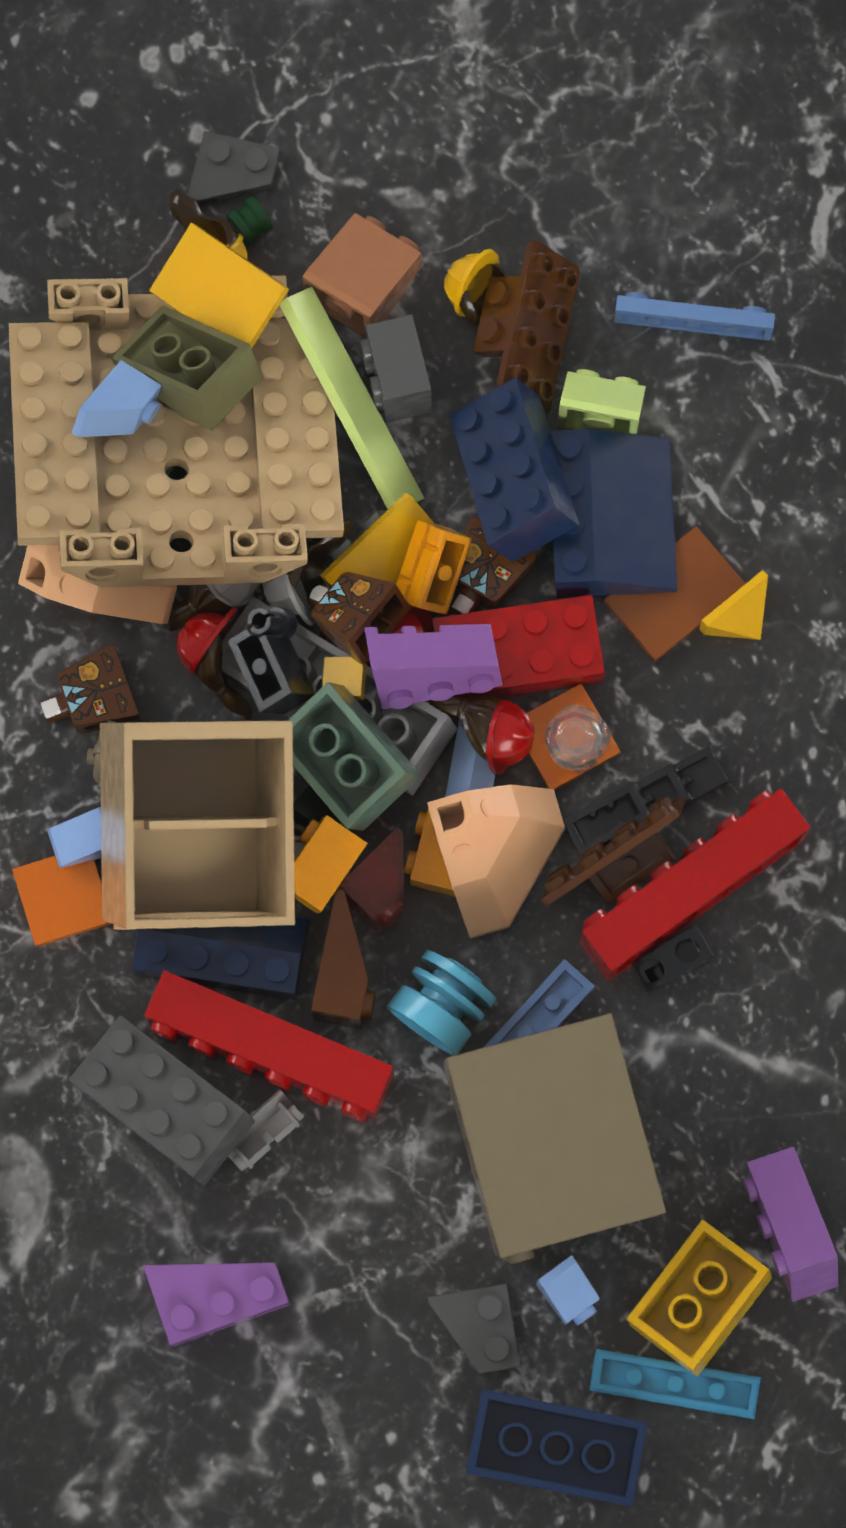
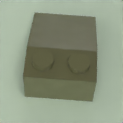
(197, 365)

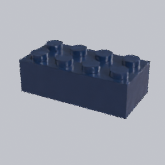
(513, 470)
(556, 1448)

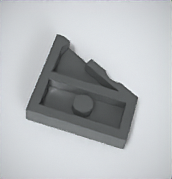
(232, 167)
(481, 1326)

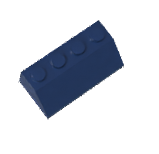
(229, 958)

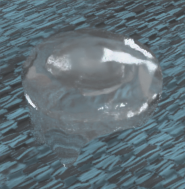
(576, 739)

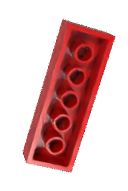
(694, 884)
(269, 1045)

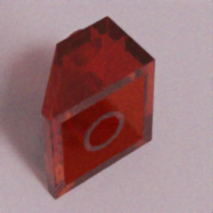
(377, 884)

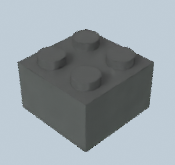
(398, 368)

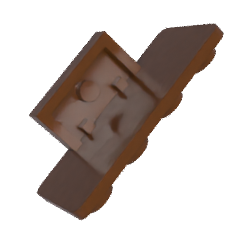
(529, 320)
(624, 860)

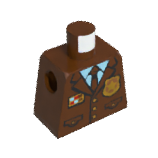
(486, 574)
(354, 604)
(93, 693)

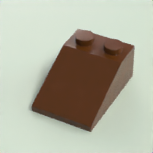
(342, 982)

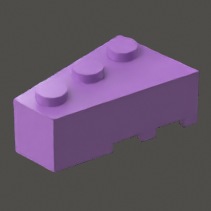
(432, 665)
(792, 1224)
(213, 1296)

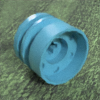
(441, 1002)

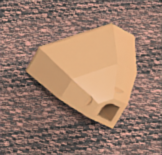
(43, 575)
(495, 849)

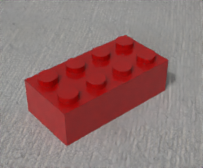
(540, 645)

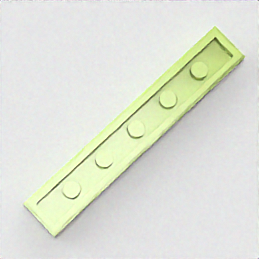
(349, 397)

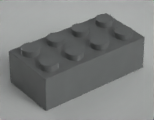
(162, 1100)

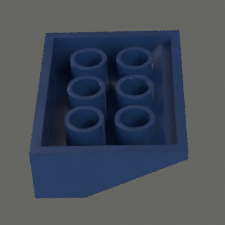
(623, 515)

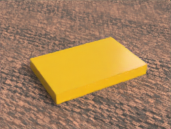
(218, 286)
(382, 546)

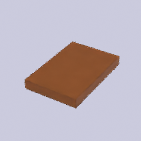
(666, 619)

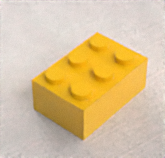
(699, 1298)

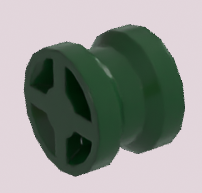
(249, 220)

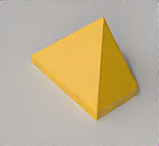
(741, 613)

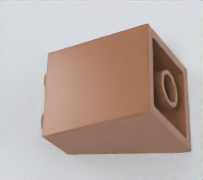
(363, 273)

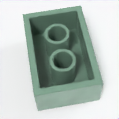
(348, 757)

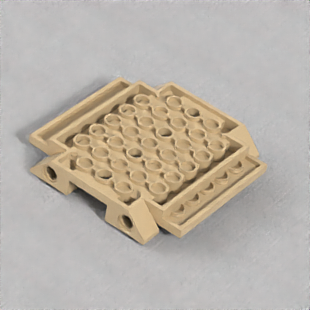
(105, 500)

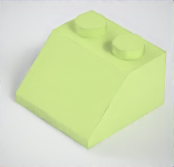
(600, 403)

